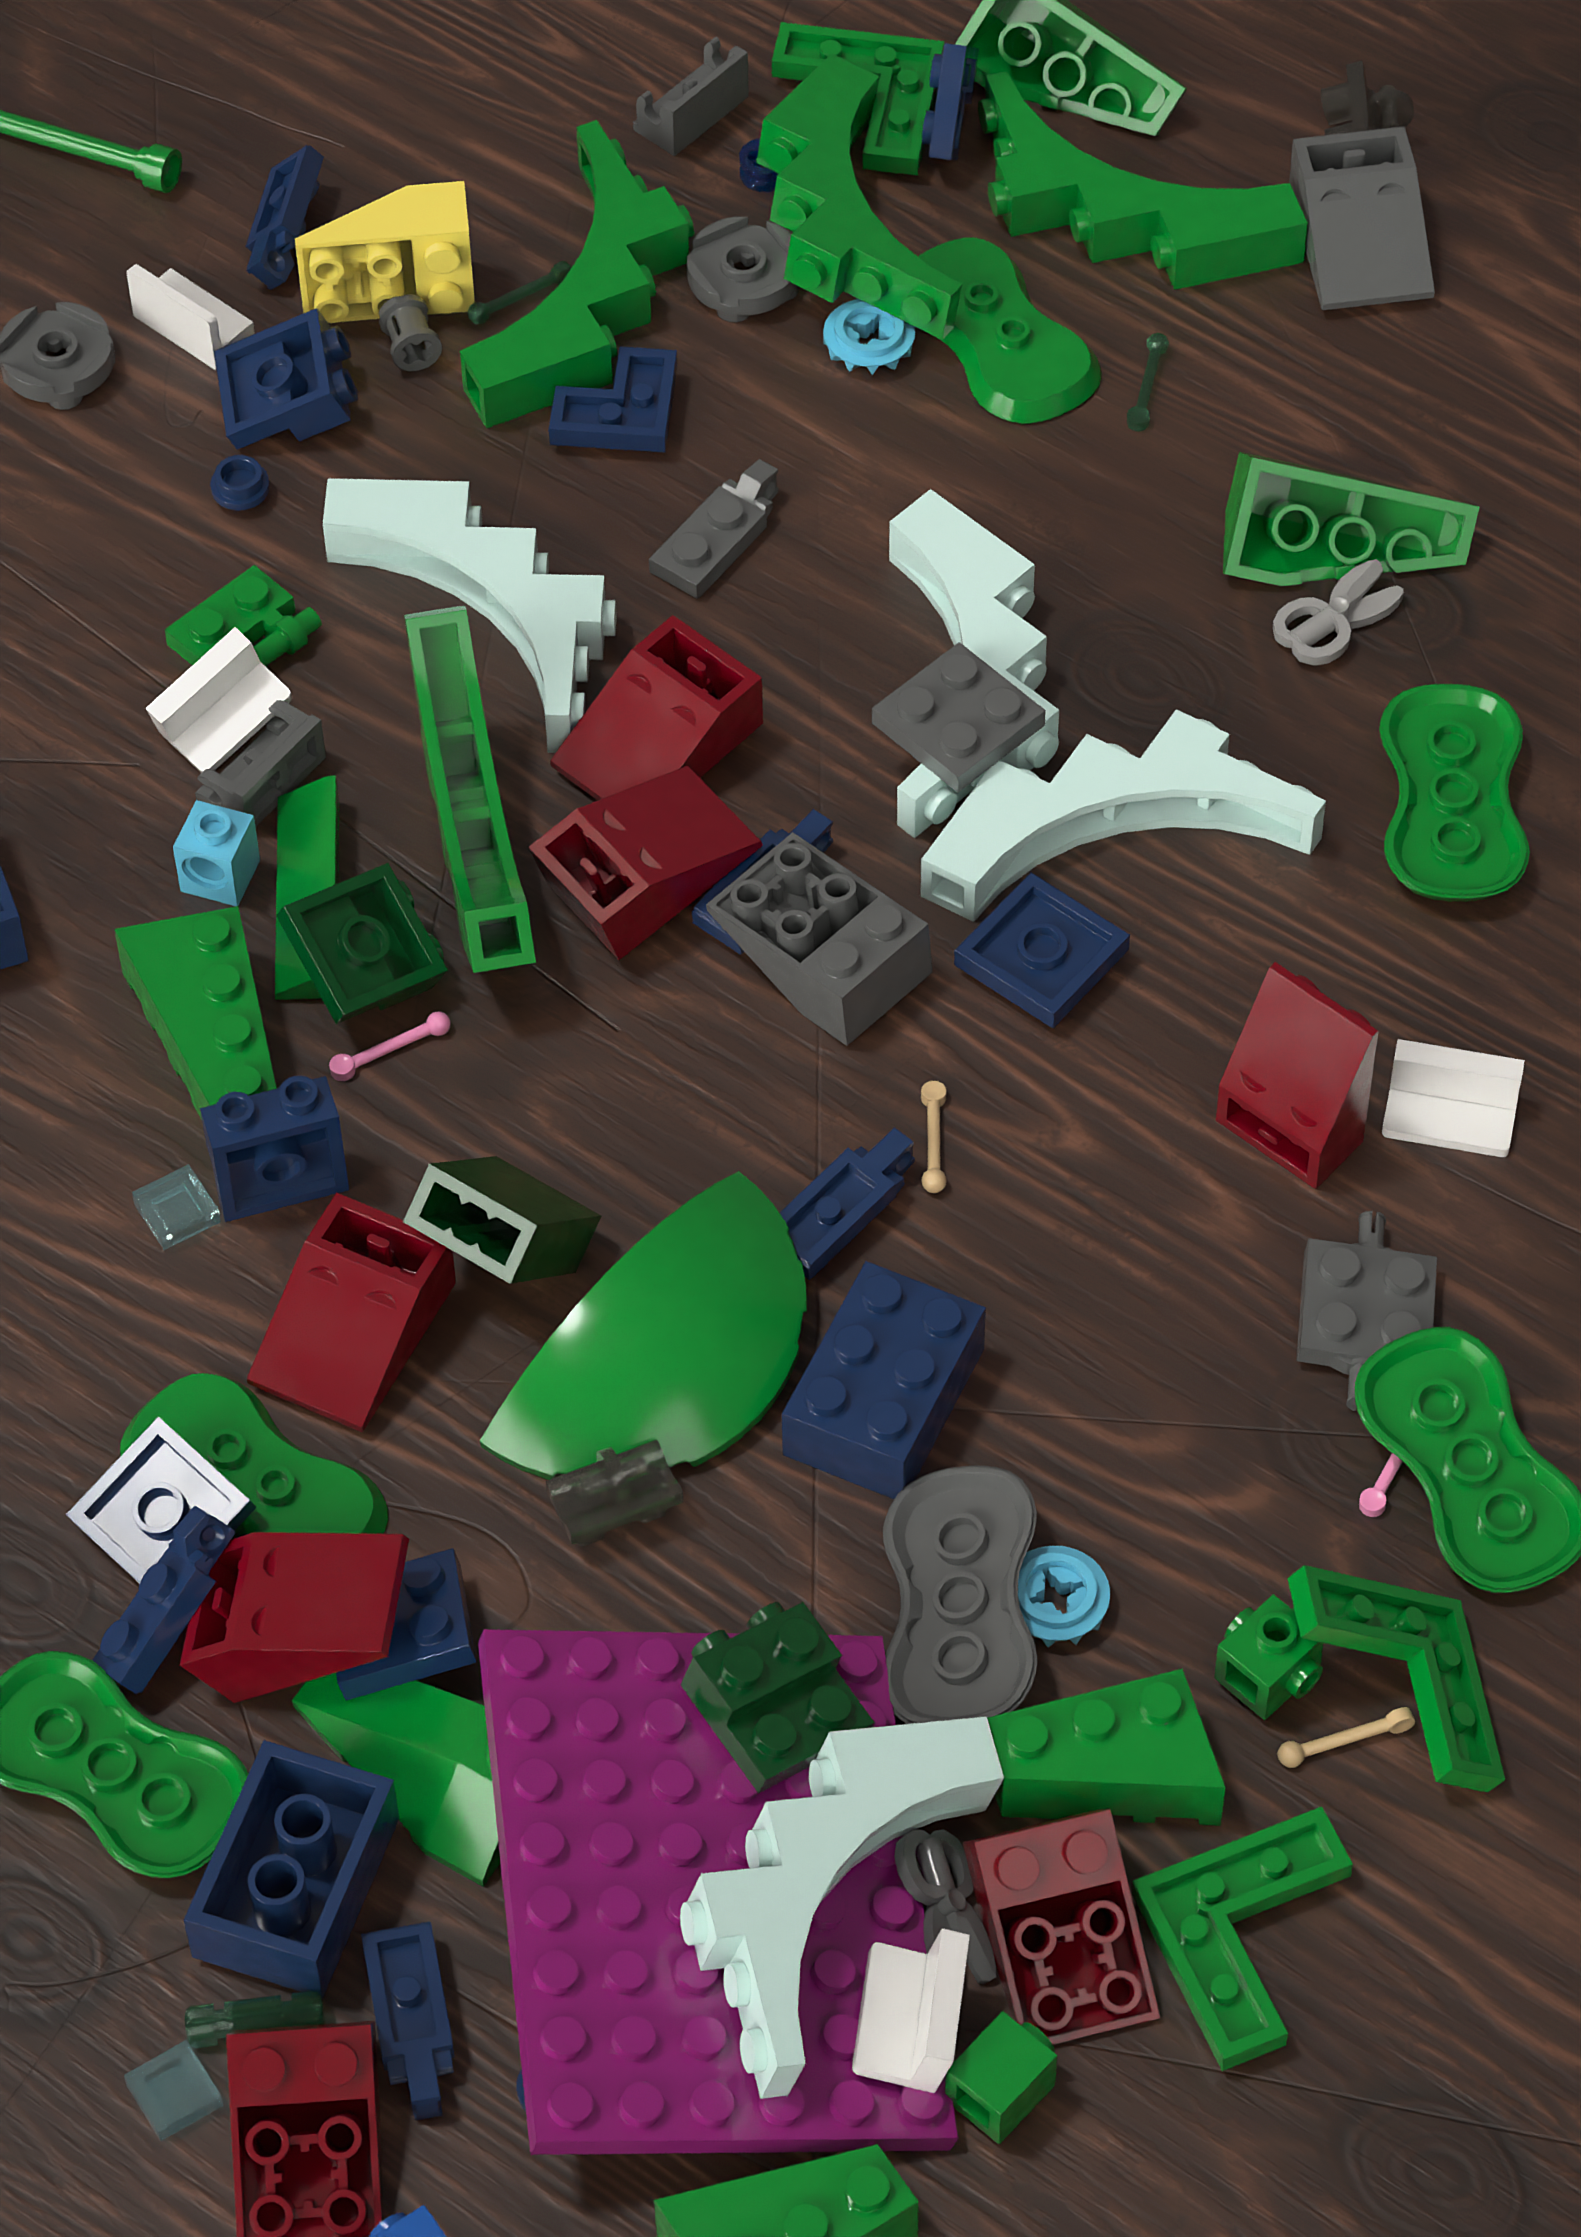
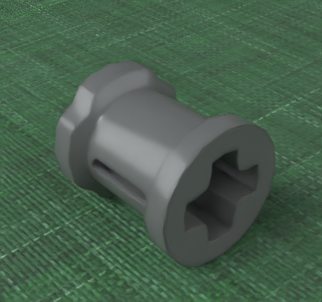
(409, 333)

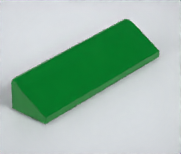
(304, 866)

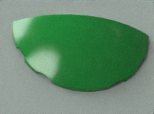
(668, 1345)

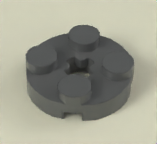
(735, 291)
(60, 378)

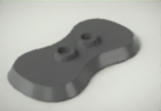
(960, 1624)

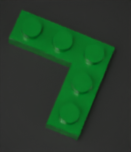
(902, 89)
(1441, 1662)
(1193, 1914)

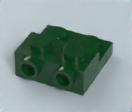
(363, 943)
(773, 1692)

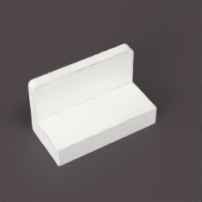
(185, 313)
(218, 703)
(1452, 1098)
(911, 2012)

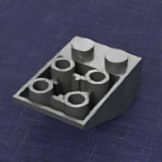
(1362, 218)
(825, 937)

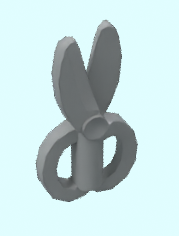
(1344, 612)

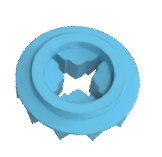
(858, 320)
(1069, 1573)

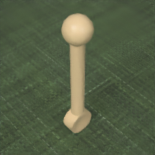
(933, 1096)
(1397, 1721)

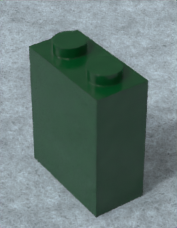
(502, 1219)

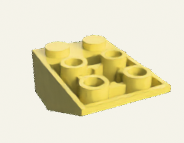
(389, 249)

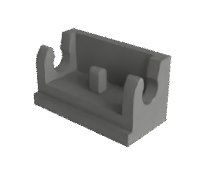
(696, 101)
(269, 765)

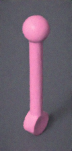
(343, 1066)
(1373, 1500)

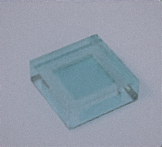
(176, 1207)
(173, 2090)

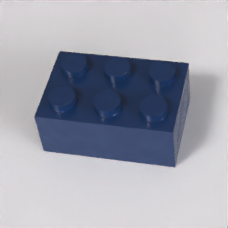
(883, 1381)
(292, 1868)

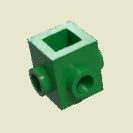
(1266, 1658)

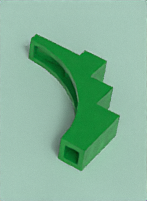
(1117, 214)
(835, 234)
(603, 294)
(466, 793)

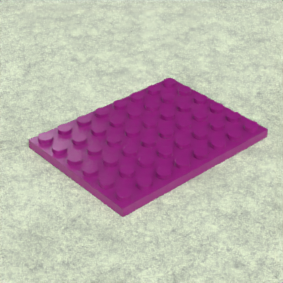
(603, 1826)

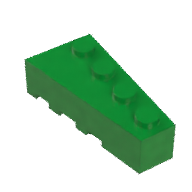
(200, 1001)

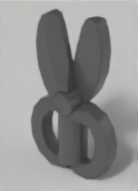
(942, 1895)

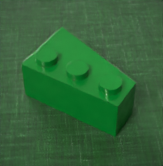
(1111, 1749)
(824, 2197)

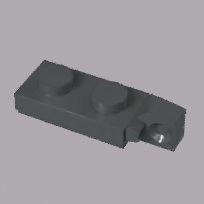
(717, 531)

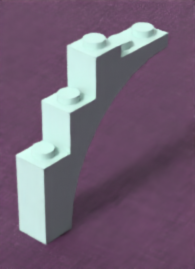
(440, 539)
(982, 596)
(1104, 791)
(864, 1794)

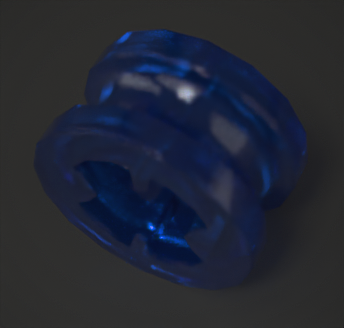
(750, 172)

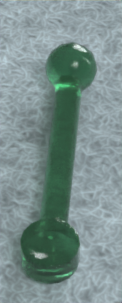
(479, 311)
(1138, 416)

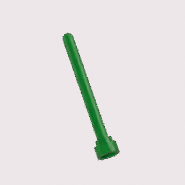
(155, 165)

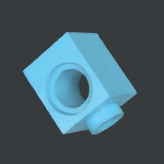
(216, 853)

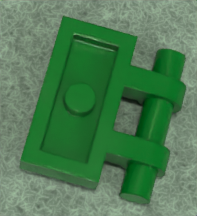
(255, 608)

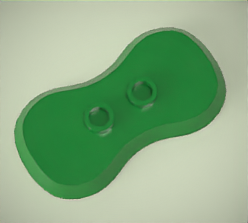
(1011, 353)
(1454, 810)
(242, 1442)
(1494, 1501)
(141, 1787)

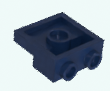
(285, 380)
(275, 1147)

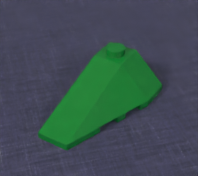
(1070, 63)
(1317, 525)
(432, 1751)

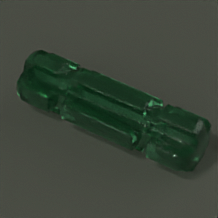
(206, 2025)

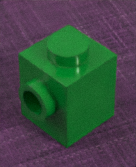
(1002, 2076)

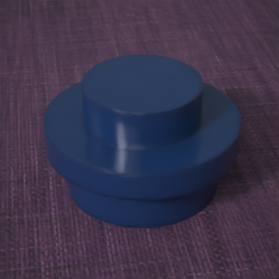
(239, 483)

